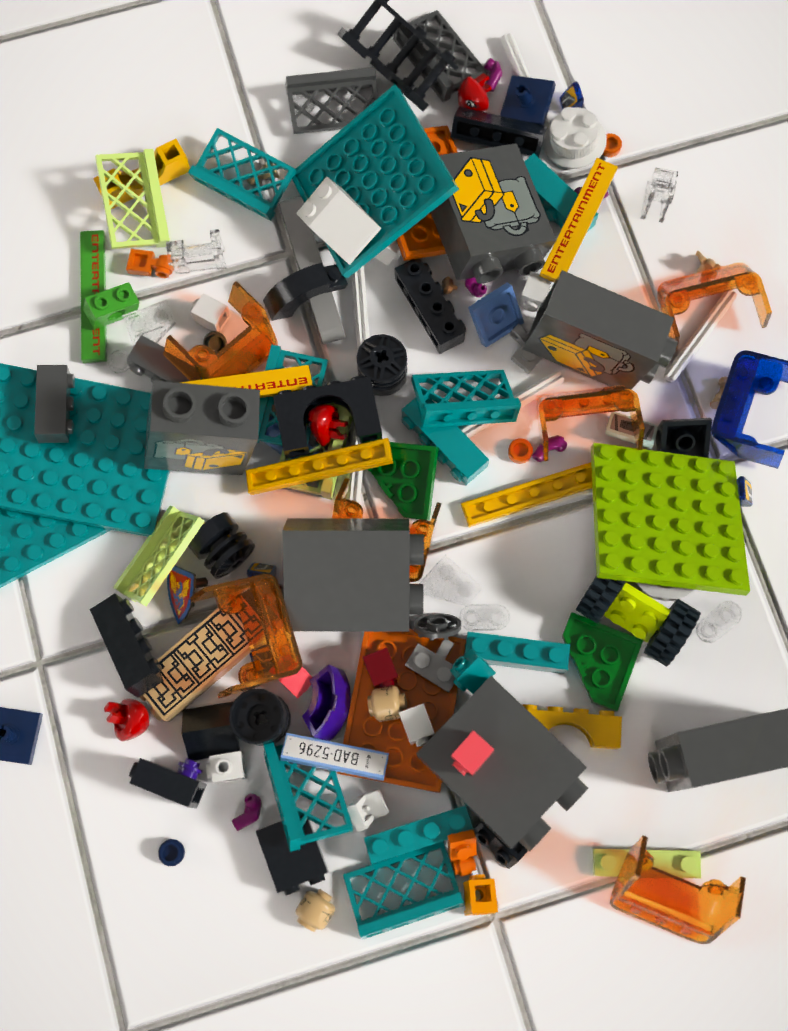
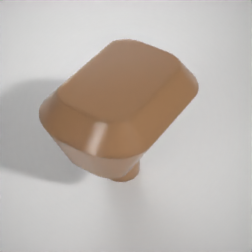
(447, 285)

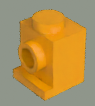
(487, 903)

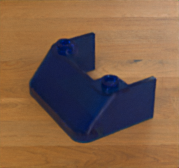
(748, 375)

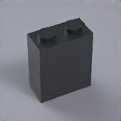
(167, 783)
(293, 867)

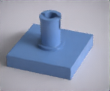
(496, 314)

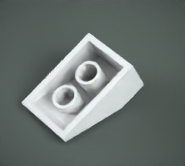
(338, 220)

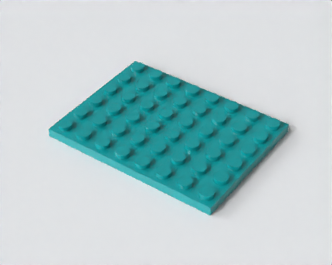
(93, 477)

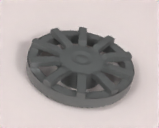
(437, 626)

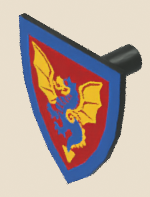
(180, 588)

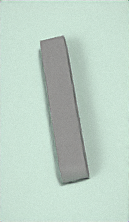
(307, 254)

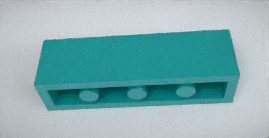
(553, 192)
(454, 446)
(519, 652)
(417, 834)

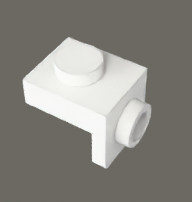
(366, 809)

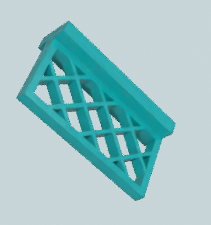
(228, 187)
(276, 361)
(467, 411)
(287, 803)
(404, 914)

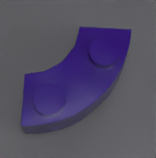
(328, 703)

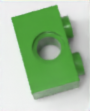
(110, 305)

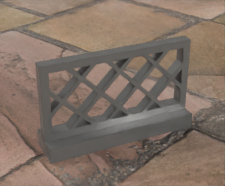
(326, 83)
(443, 85)

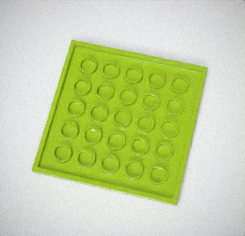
(668, 520)

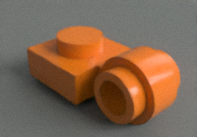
(142, 262)
(461, 852)

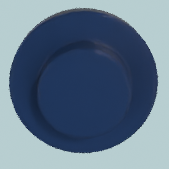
(171, 852)

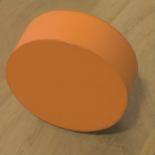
(613, 145)
(520, 451)

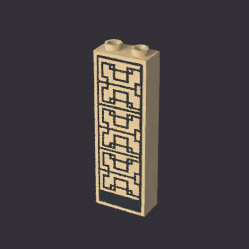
(197, 663)

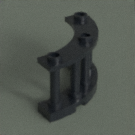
(390, 70)

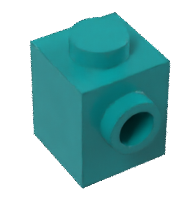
(471, 671)

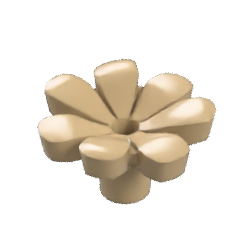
(705, 264)

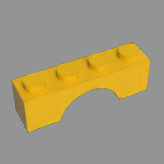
(170, 164)
(600, 730)

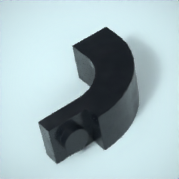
(301, 286)

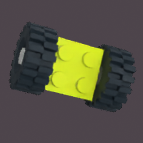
(641, 616)

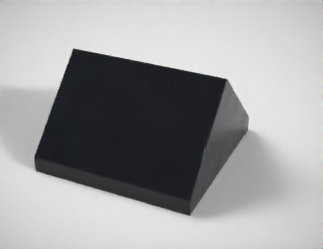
(684, 436)
(208, 731)

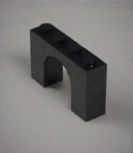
(353, 395)

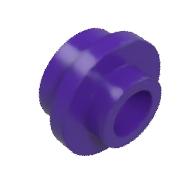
(189, 768)

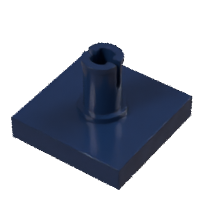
(528, 99)
(18, 735)

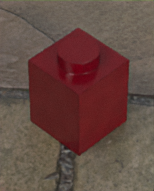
(380, 668)

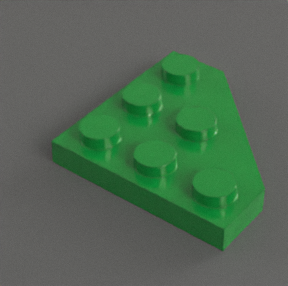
(409, 478)
(601, 658)

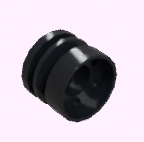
(390, 373)
(221, 545)
(245, 717)

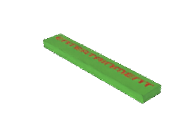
(92, 282)

